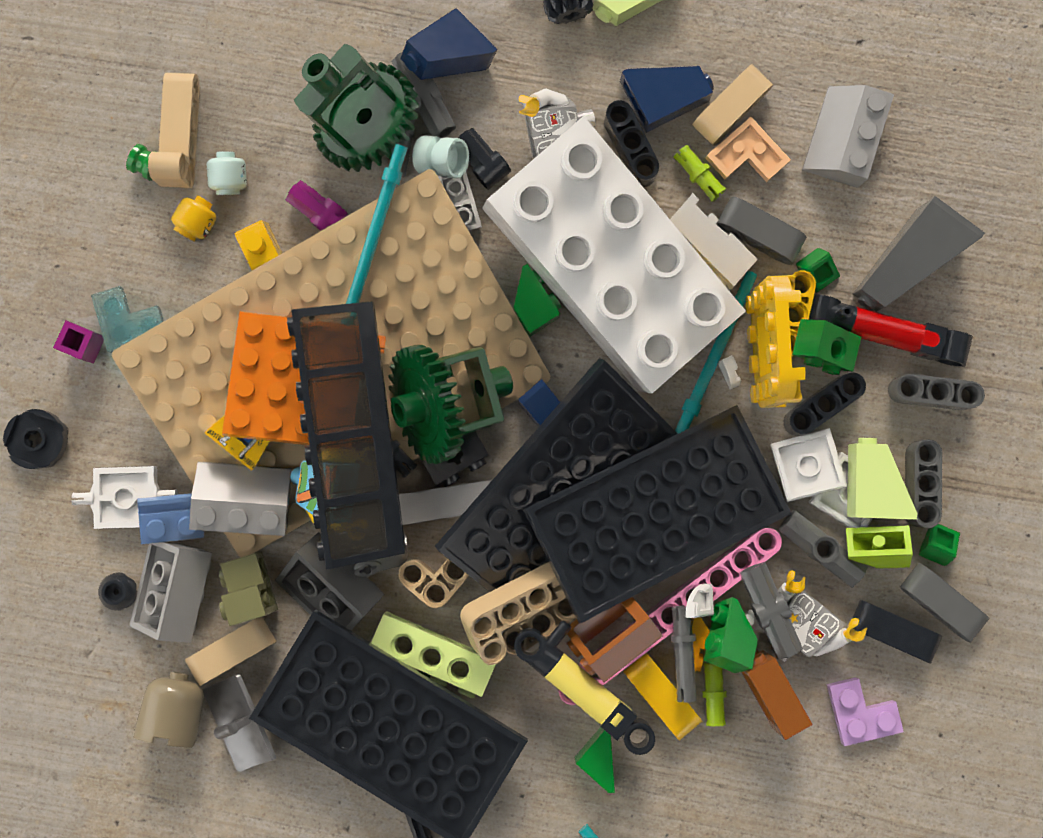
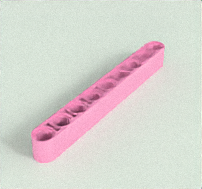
(731, 573)

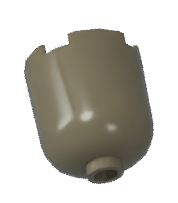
(170, 711)

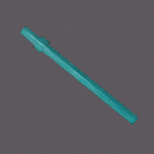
(391, 177)
(692, 405)

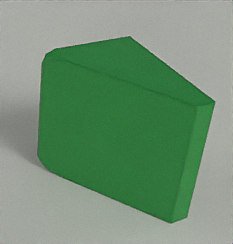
(821, 266)
(940, 545)

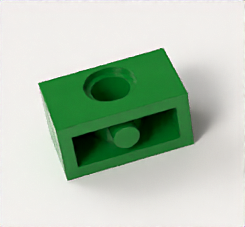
(826, 346)

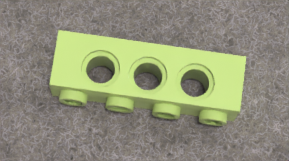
(422, 638)

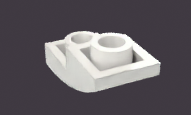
(463, 200)

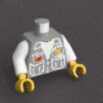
(548, 117)
(814, 624)

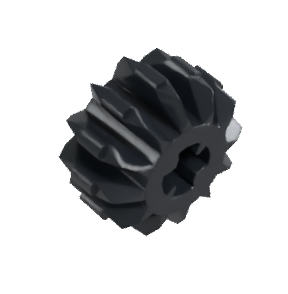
(567, 10)

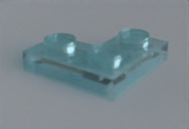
(117, 321)

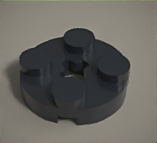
(53, 437)

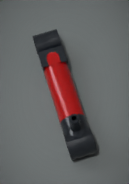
(922, 340)

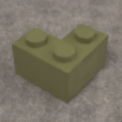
(248, 589)

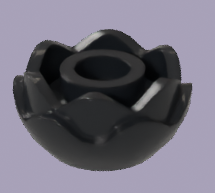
(126, 588)

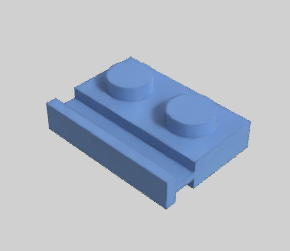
(166, 519)

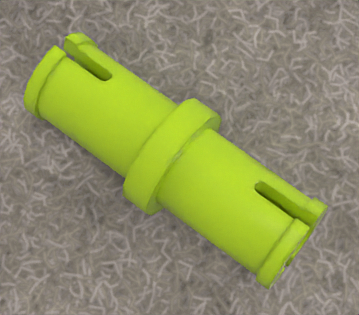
(699, 173)
(714, 695)

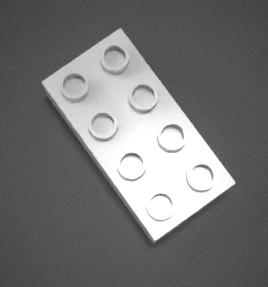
(613, 257)

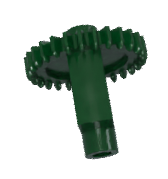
(356, 107)
(427, 406)

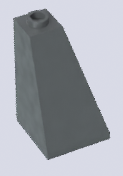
(921, 247)

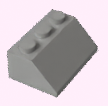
(848, 133)
(240, 499)
(171, 591)

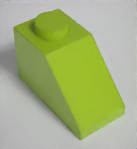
(880, 546)

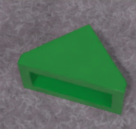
(597, 760)

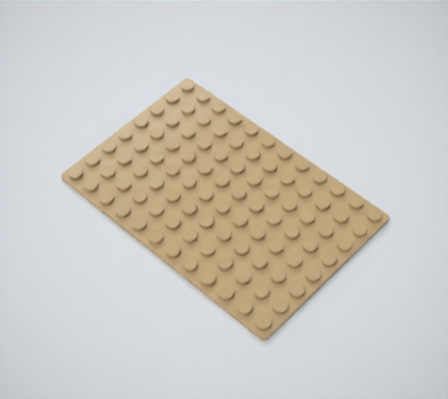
(425, 290)

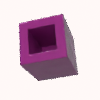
(79, 342)

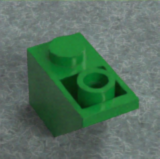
(533, 304)
(731, 638)

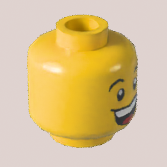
(194, 218)

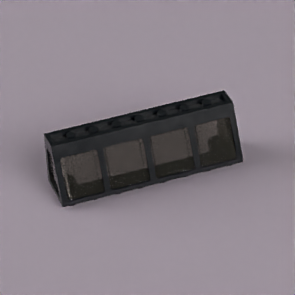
(347, 433)

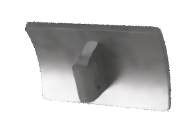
(243, 737)

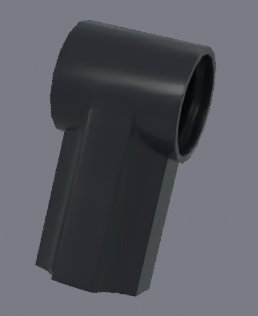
(487, 165)

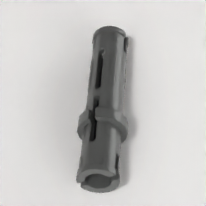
(684, 655)

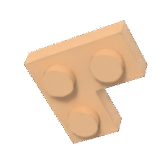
(748, 144)

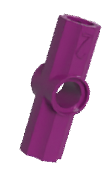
(310, 203)

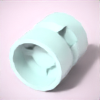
(444, 155)

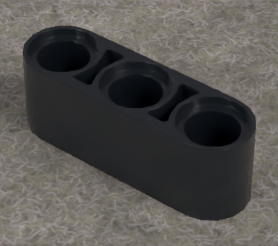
(631, 130)
(838, 401)
(897, 631)

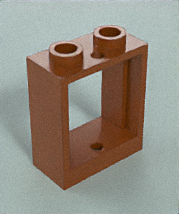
(622, 648)
(776, 696)

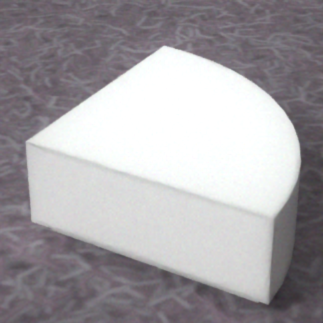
(728, 369)
(700, 602)

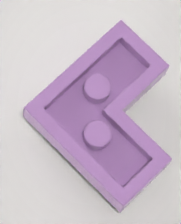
(856, 720)

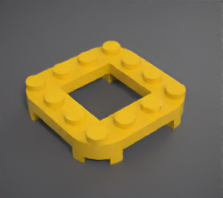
(772, 363)

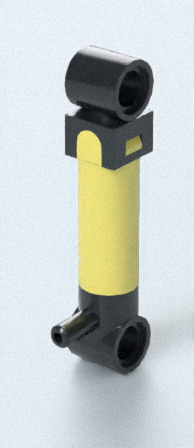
(583, 689)

